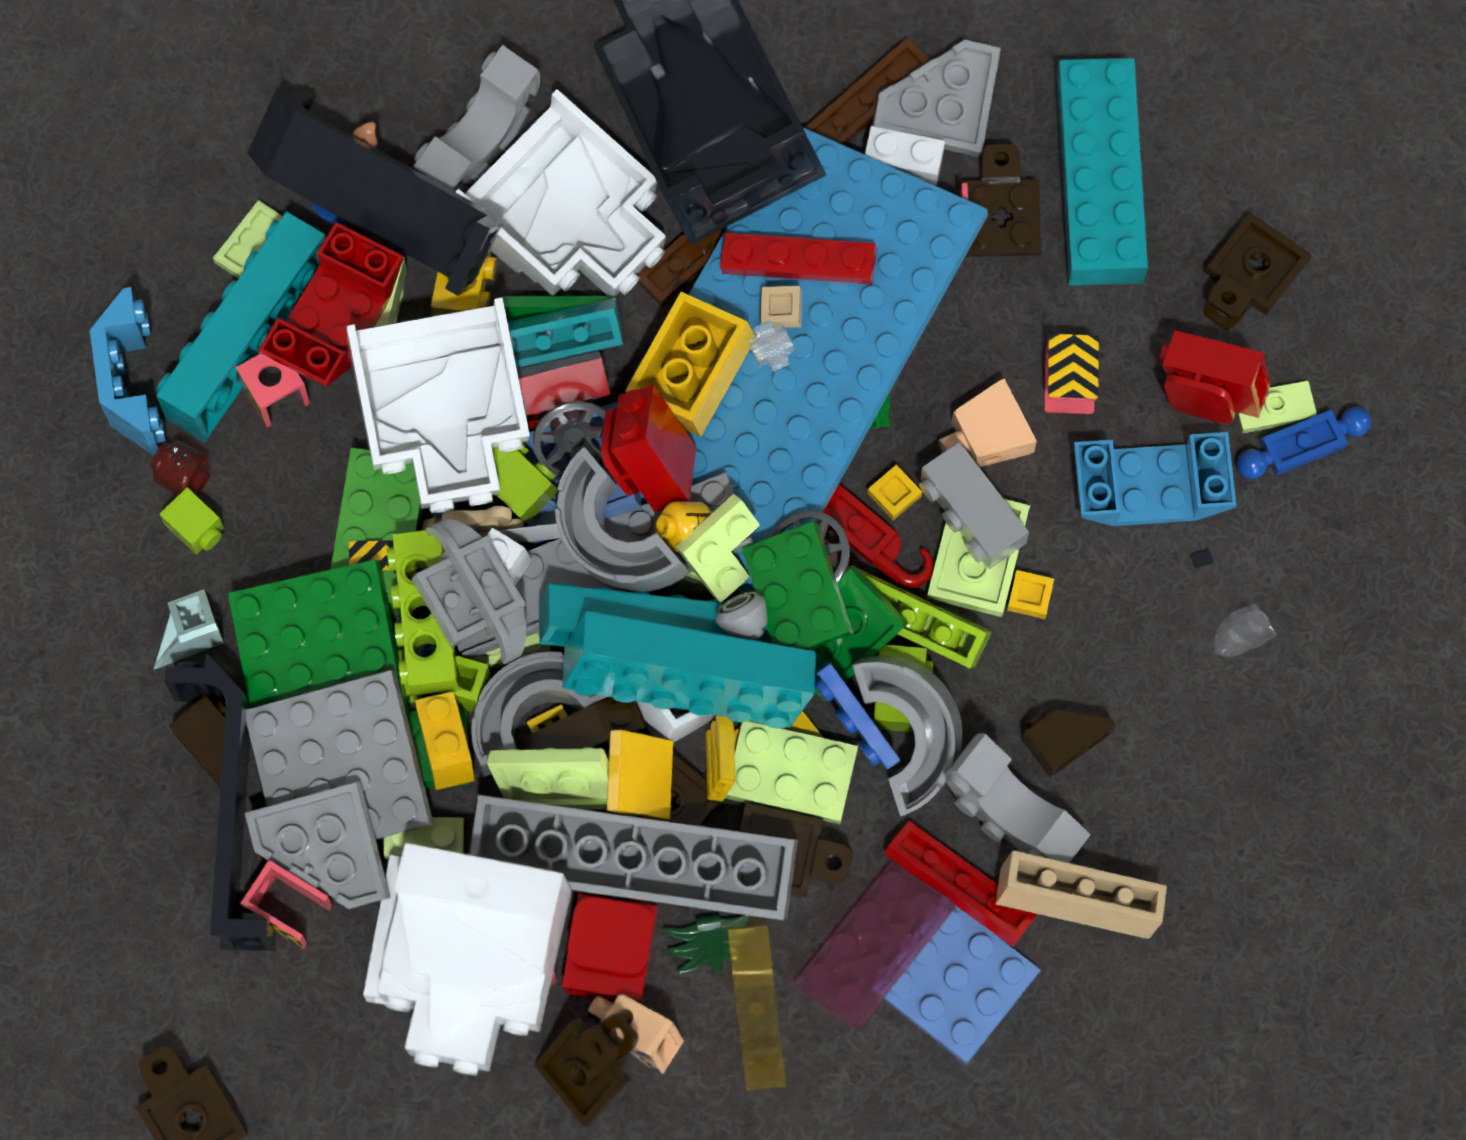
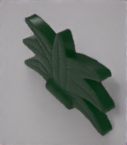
(705, 941)

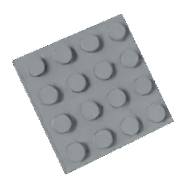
(339, 739)

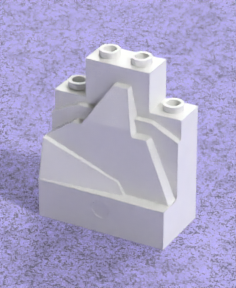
(571, 205)
(441, 400)
(470, 952)

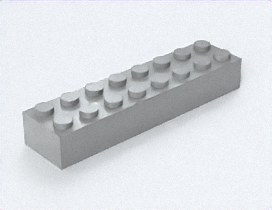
(640, 856)

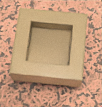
(782, 306)

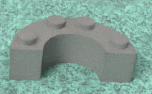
(490, 123)
(581, 525)
(512, 694)
(931, 715)
(1008, 807)

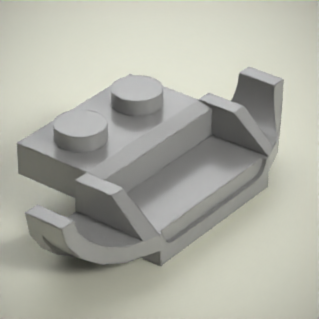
(472, 591)

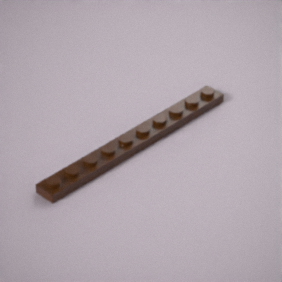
(838, 122)

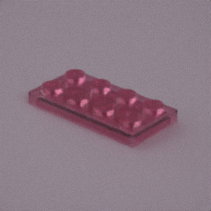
(874, 945)

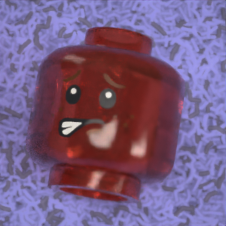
(180, 467)

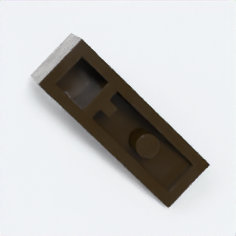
(587, 727)

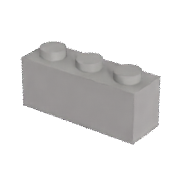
(973, 506)

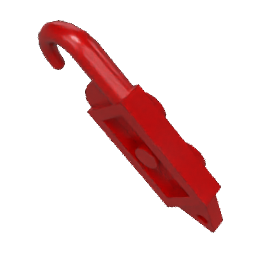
(874, 538)

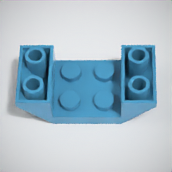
(116, 331)
(1155, 481)

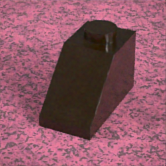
(202, 735)
(1064, 737)

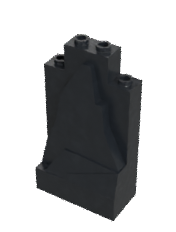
(706, 110)

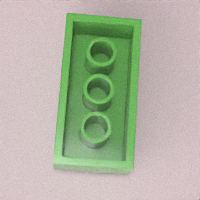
(375, 509)

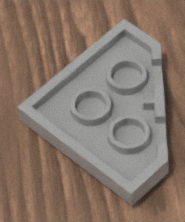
(944, 98)
(324, 843)

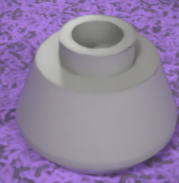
(743, 616)

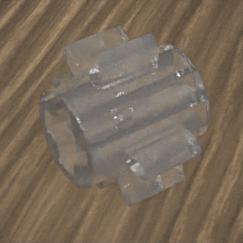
(771, 346)

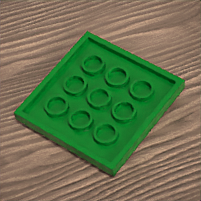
(314, 632)

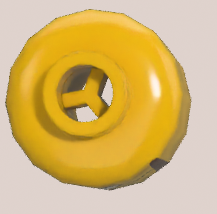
(679, 521)

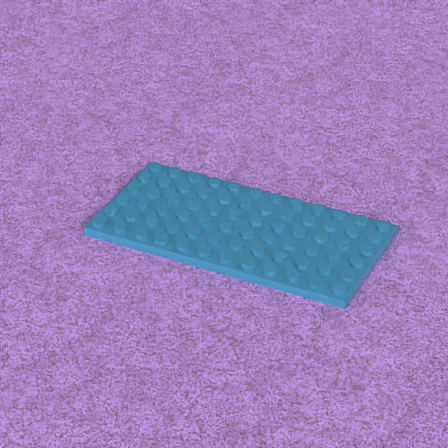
(798, 428)

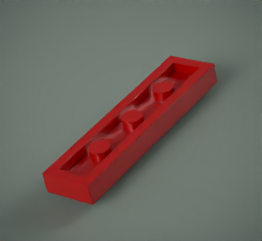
(798, 258)
(958, 882)

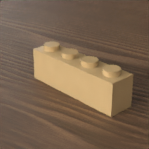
(1081, 894)

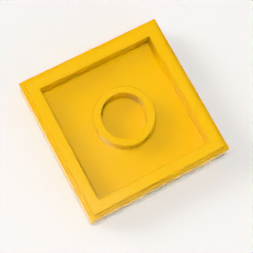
(640, 775)

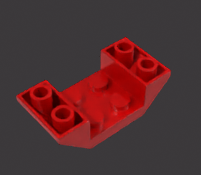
(345, 290)

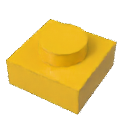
(894, 492)
(1030, 594)

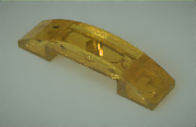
(756, 1008)

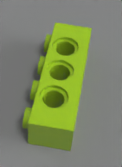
(933, 625)
(439, 670)

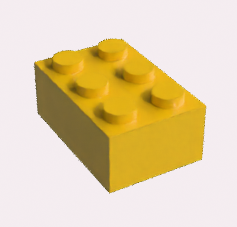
(694, 360)

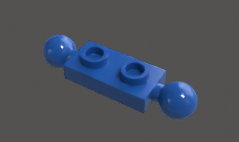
(1303, 442)

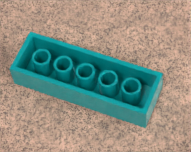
(1101, 172)
(268, 289)
(688, 670)

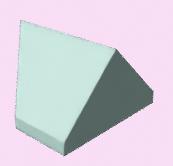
(189, 629)

